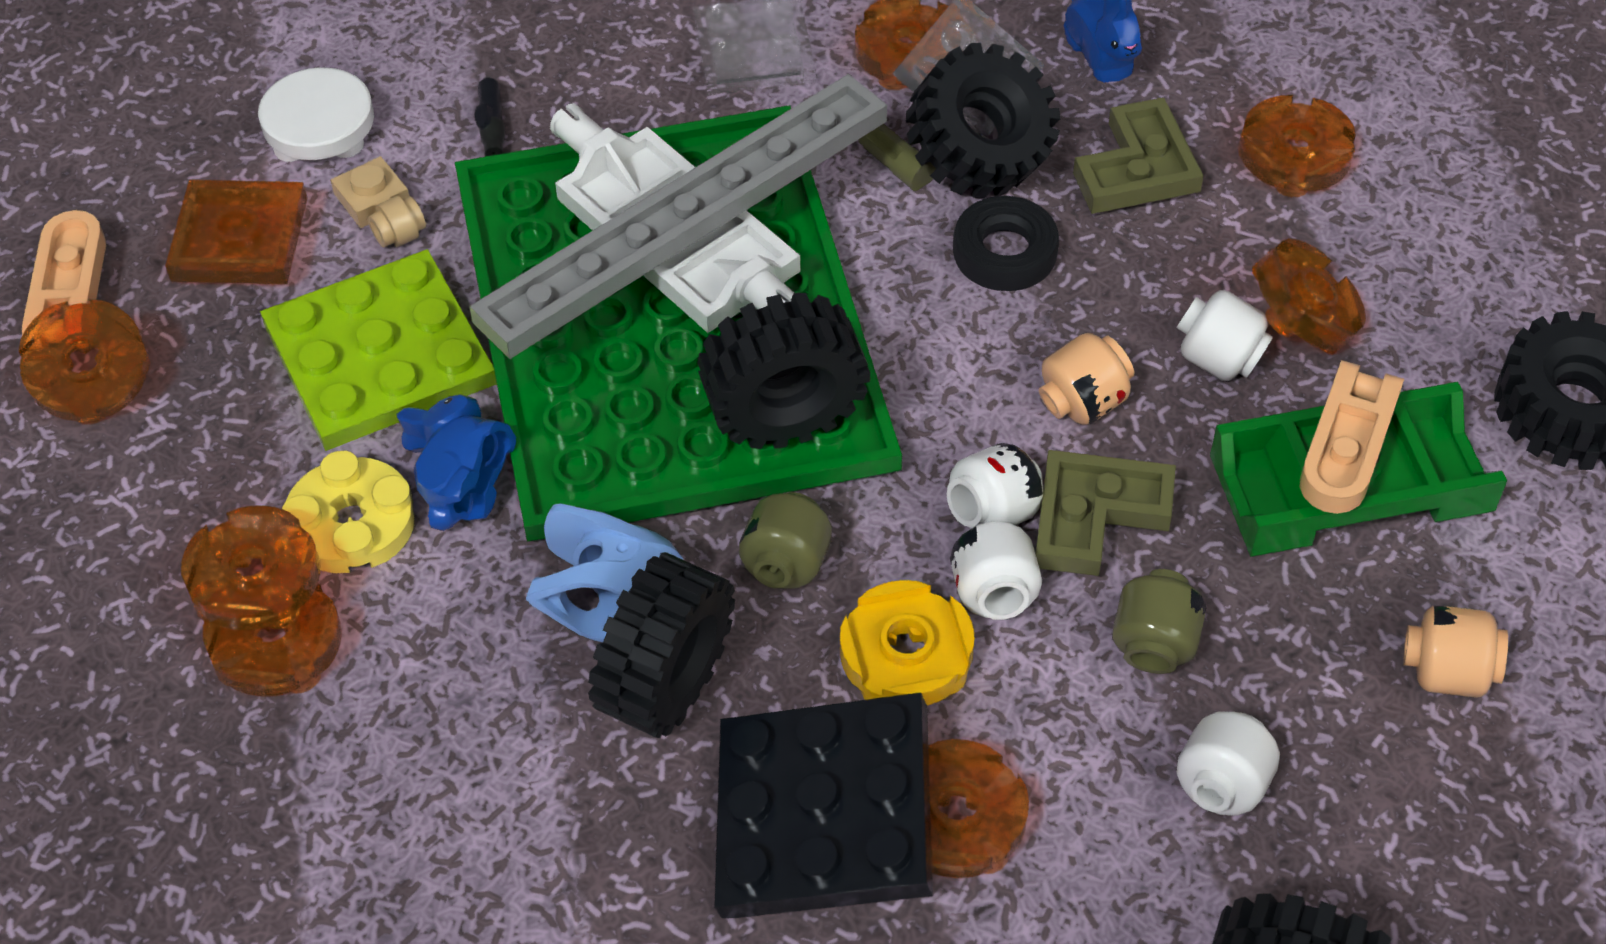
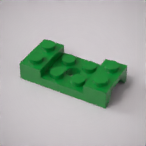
(1419, 468)

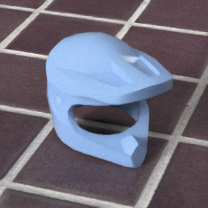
(603, 558)

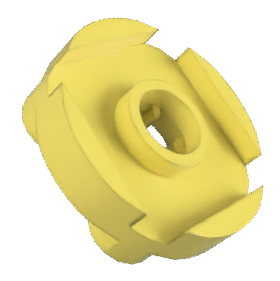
(353, 481)

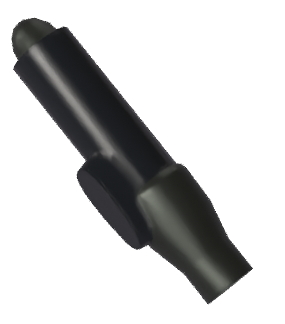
(489, 116)

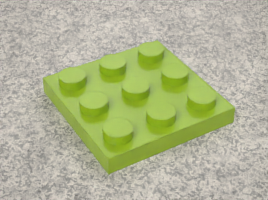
(377, 348)

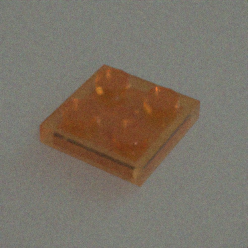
(237, 232)

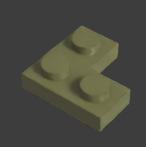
(1149, 165)
(1094, 491)

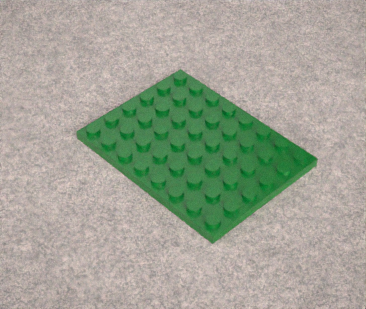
(615, 397)

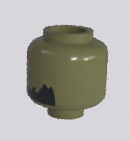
(788, 538)
(1159, 621)

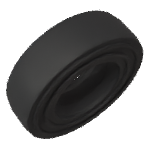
(1005, 271)

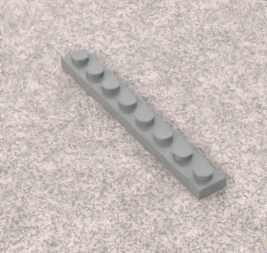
(676, 216)

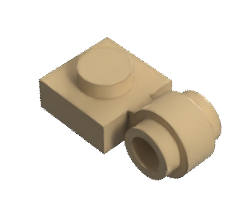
(381, 200)

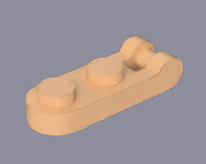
(66, 263)
(1348, 439)

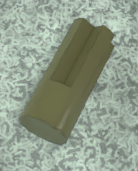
(898, 157)

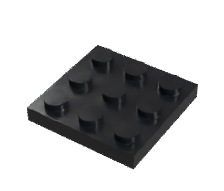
(823, 807)

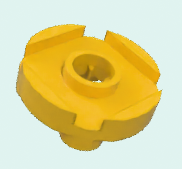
(928, 618)

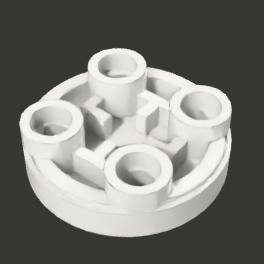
(316, 115)

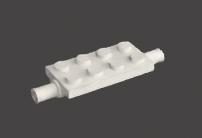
(710, 277)

